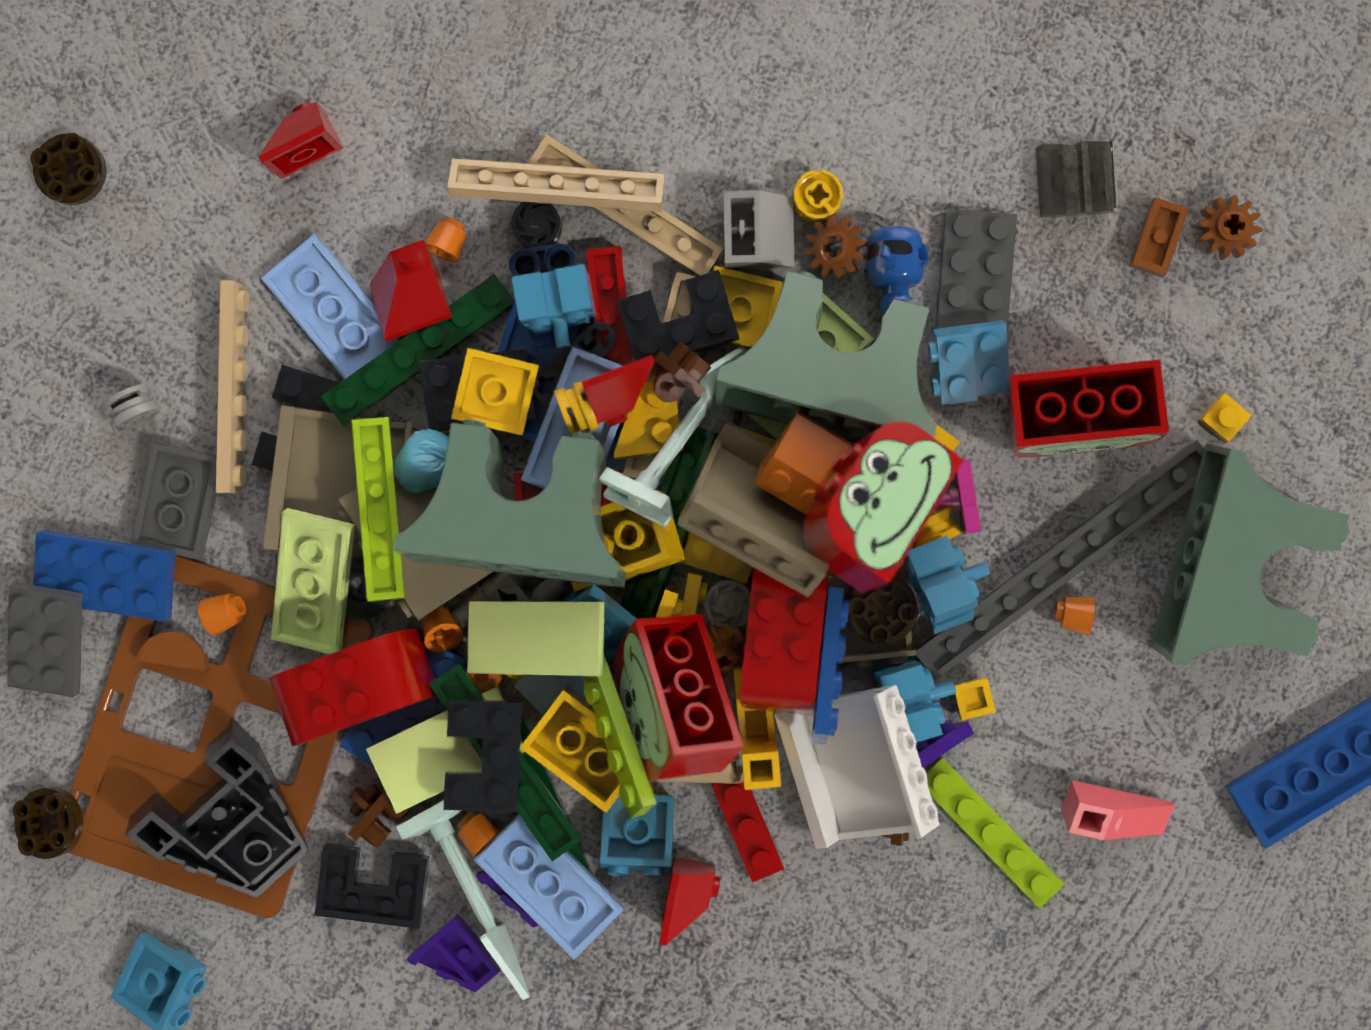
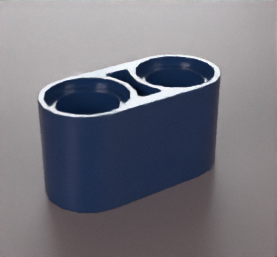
(542, 256)

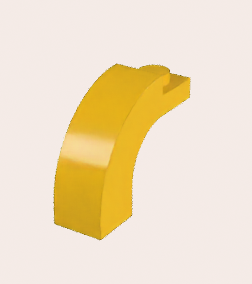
(760, 748)

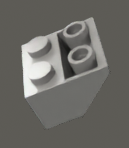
(758, 230)

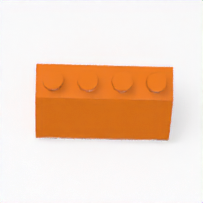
(800, 461)

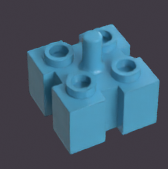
(553, 300)
(942, 584)
(919, 695)

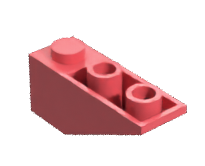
(1113, 813)

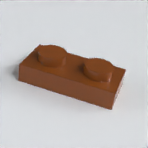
(1158, 237)

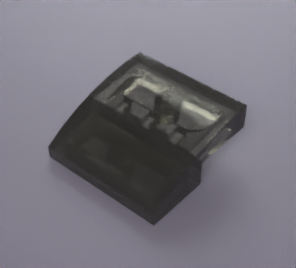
(1076, 179)

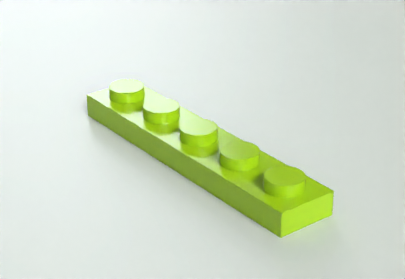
(377, 508)
(622, 751)
(991, 833)

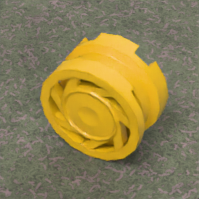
(817, 196)
(577, 400)
(938, 526)

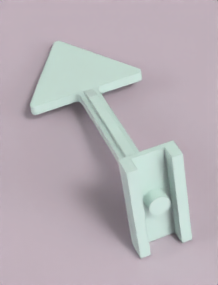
(640, 494)
(497, 938)

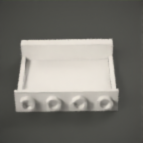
(864, 775)

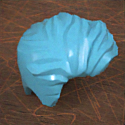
(421, 461)

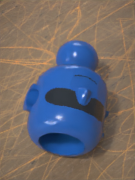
(895, 262)

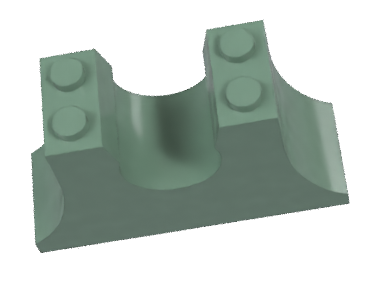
(840, 390)
(540, 537)
(1218, 563)

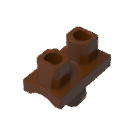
(682, 370)
(370, 826)

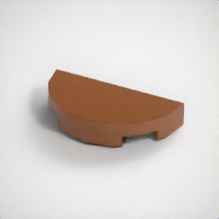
(174, 650)

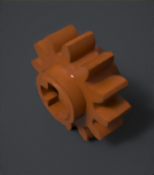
(1237, 219)
(828, 237)
(727, 645)

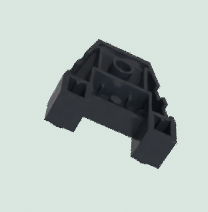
(233, 831)

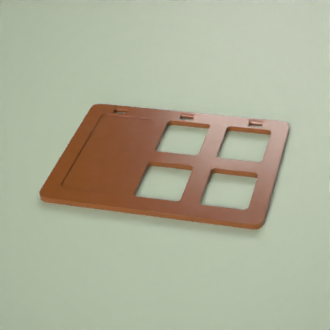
(127, 768)

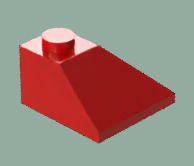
(300, 140)
(409, 291)
(617, 390)
(687, 896)

